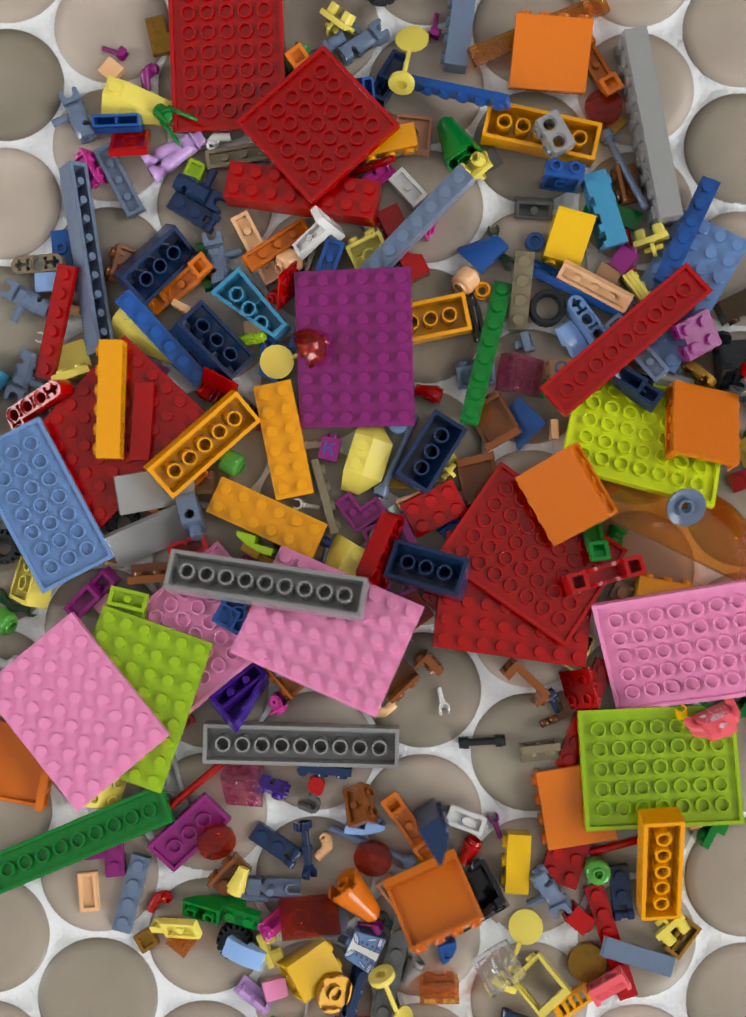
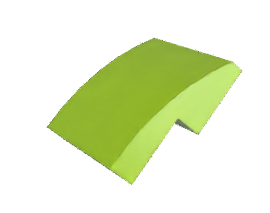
(252, 541)
(128, 601)

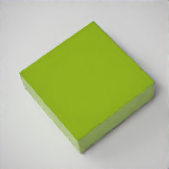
(195, 169)

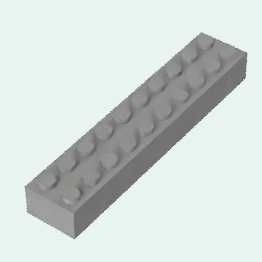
(648, 127)
(266, 585)
(301, 744)

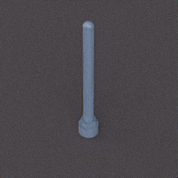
(607, 139)
(382, 489)
(407, 860)

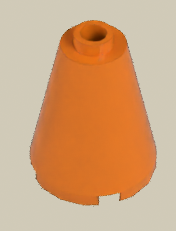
(354, 895)

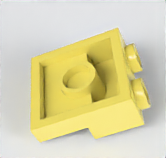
(363, 247)

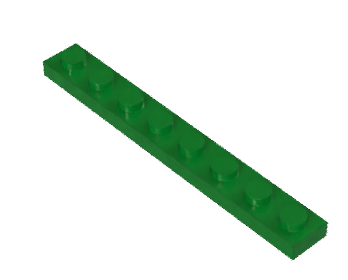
(486, 353)

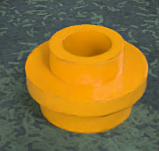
(484, 285)

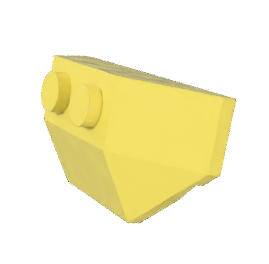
(366, 459)

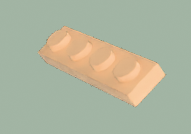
(251, 238)
(595, 286)

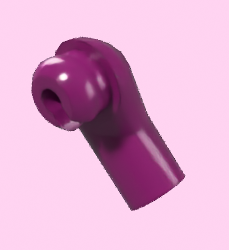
(147, 73)

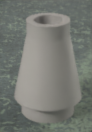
(413, 968)

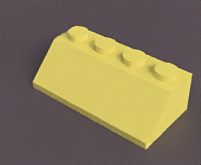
(344, 555)
(25, 588)

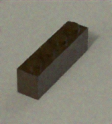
(731, 308)

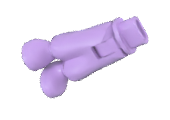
(172, 155)

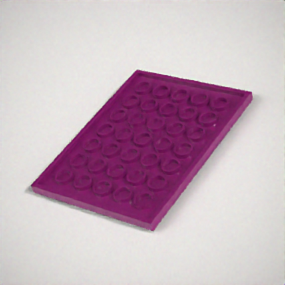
(369, 347)

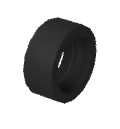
(561, 308)

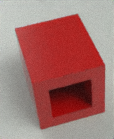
(579, 919)

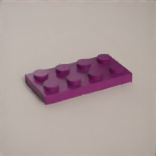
(179, 839)

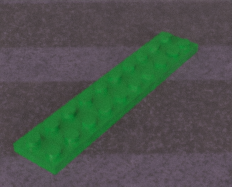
(83, 838)

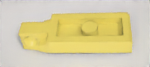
(177, 928)

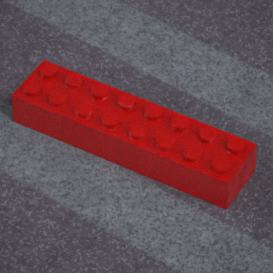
(268, 190)

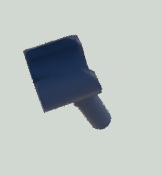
(325, 542)
(553, 695)

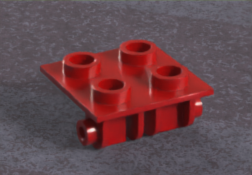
(285, 290)
(214, 386)
(580, 688)

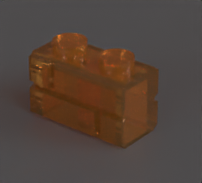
(438, 988)

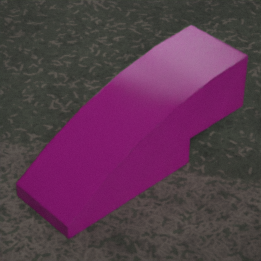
(92, 592)

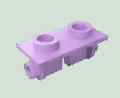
(252, 994)

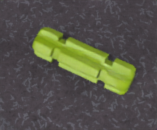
(253, 338)

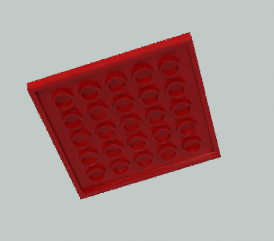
(317, 124)

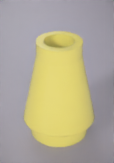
(238, 882)

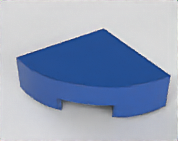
(447, 951)

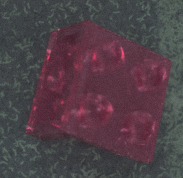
(519, 374)
(242, 784)

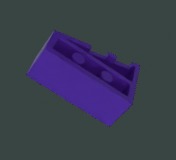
(240, 695)

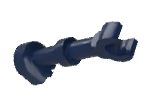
(308, 869)

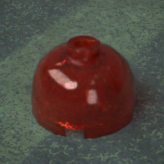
(311, 346)

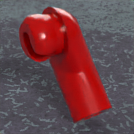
(159, 897)

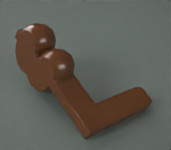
(559, 716)

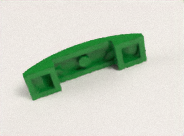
(596, 544)

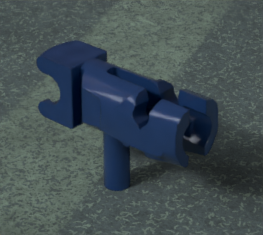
(200, 191)

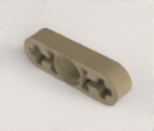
(31, 260)

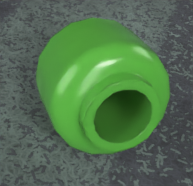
(231, 463)
(8, 621)
(597, 870)

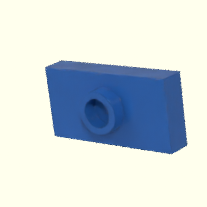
(61, 245)

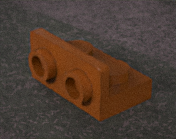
(622, 190)
(119, 255)
(147, 573)
(431, 662)
(360, 805)
(221, 877)

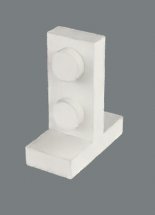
(317, 233)

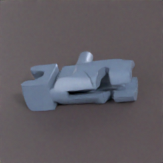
(363, 41)
(76, 116)
(218, 257)
(26, 301)
(23, 376)
(273, 886)
(548, 892)

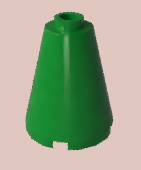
(455, 143)

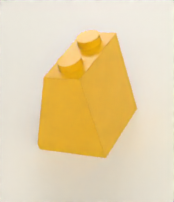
(567, 236)
(307, 967)

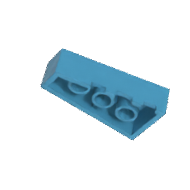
(601, 202)
(246, 299)

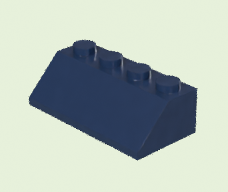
(156, 263)
(212, 341)
(430, 452)
(428, 569)
(433, 827)

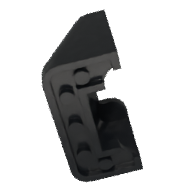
(728, 360)
(486, 891)

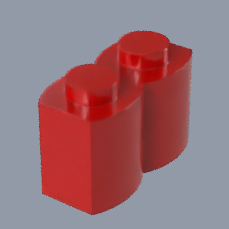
(189, 545)

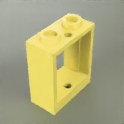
(557, 998)

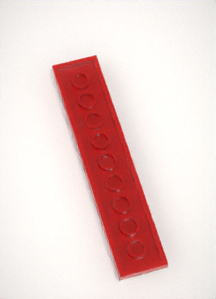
(625, 340)

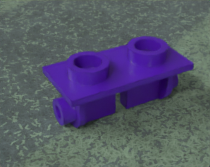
(276, 790)

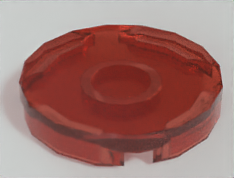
(603, 108)
(216, 841)
(373, 858)

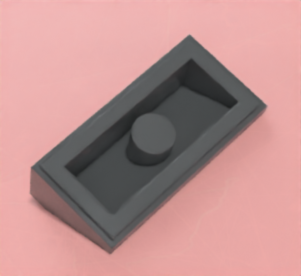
(533, 208)

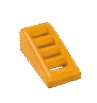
(569, 1010)

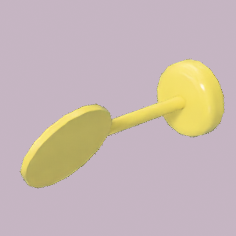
(409, 40)
(277, 361)
(526, 929)
(380, 978)

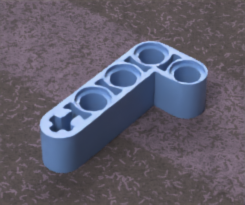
(587, 330)

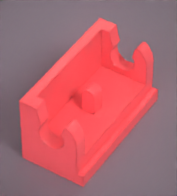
(608, 985)

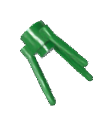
(164, 115)

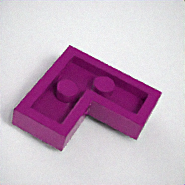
(358, 515)
(114, 861)

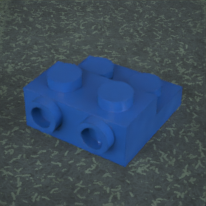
(562, 176)

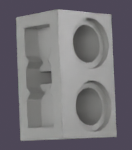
(558, 133)

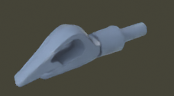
(262, 898)

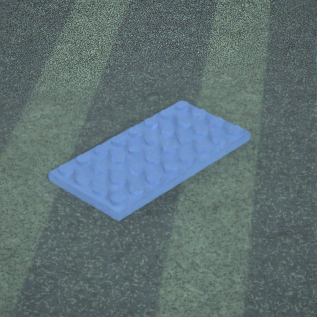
(714, 258)
(46, 508)

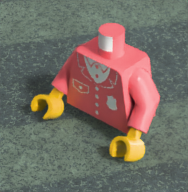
(712, 722)

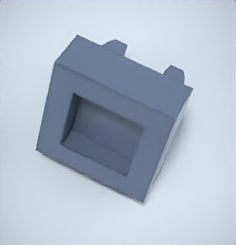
(525, 343)

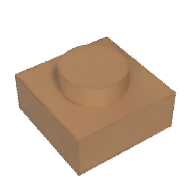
(620, 590)

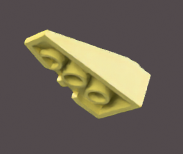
(124, 97)
(123, 325)

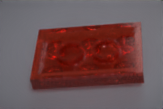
(308, 917)

